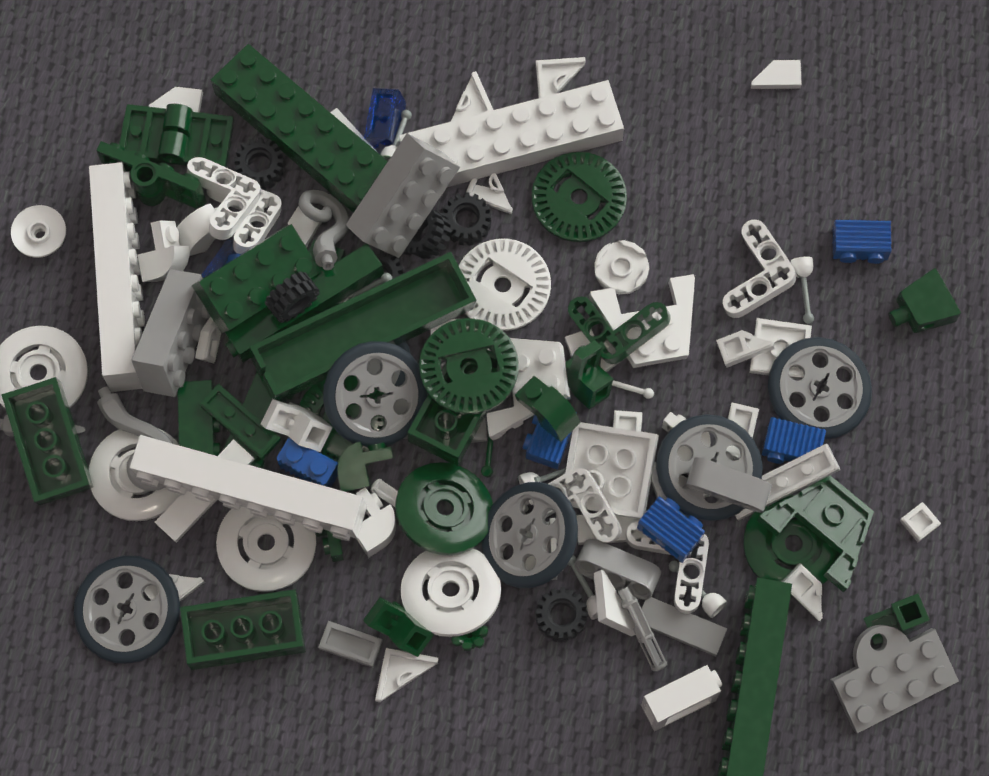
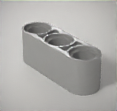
(728, 484)
(620, 566)

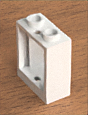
(681, 697)

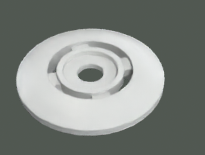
(521, 267)
(56, 352)
(113, 487)
(266, 569)
(453, 614)

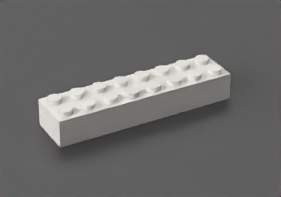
(527, 132)
(116, 273)
(248, 487)

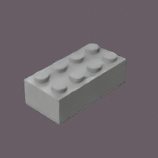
(402, 196)
(170, 335)

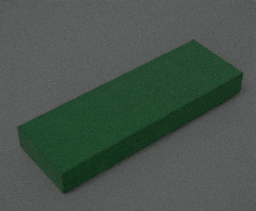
(239, 422)

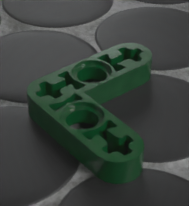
(618, 337)

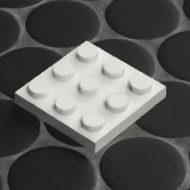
(619, 464)

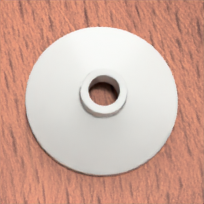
(32, 221)

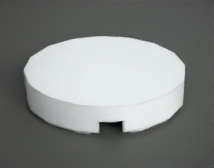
(621, 267)

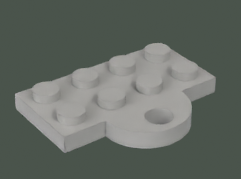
(892, 676)

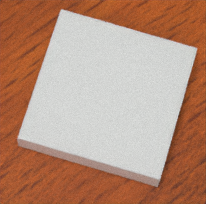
(781, 335)

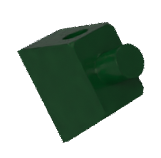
(925, 304)

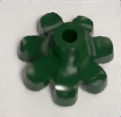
(472, 639)

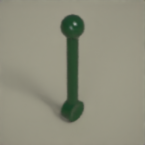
(486, 470)

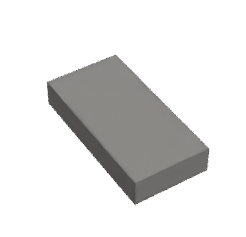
(350, 644)

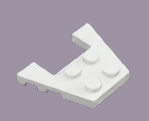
(671, 342)
(536, 359)

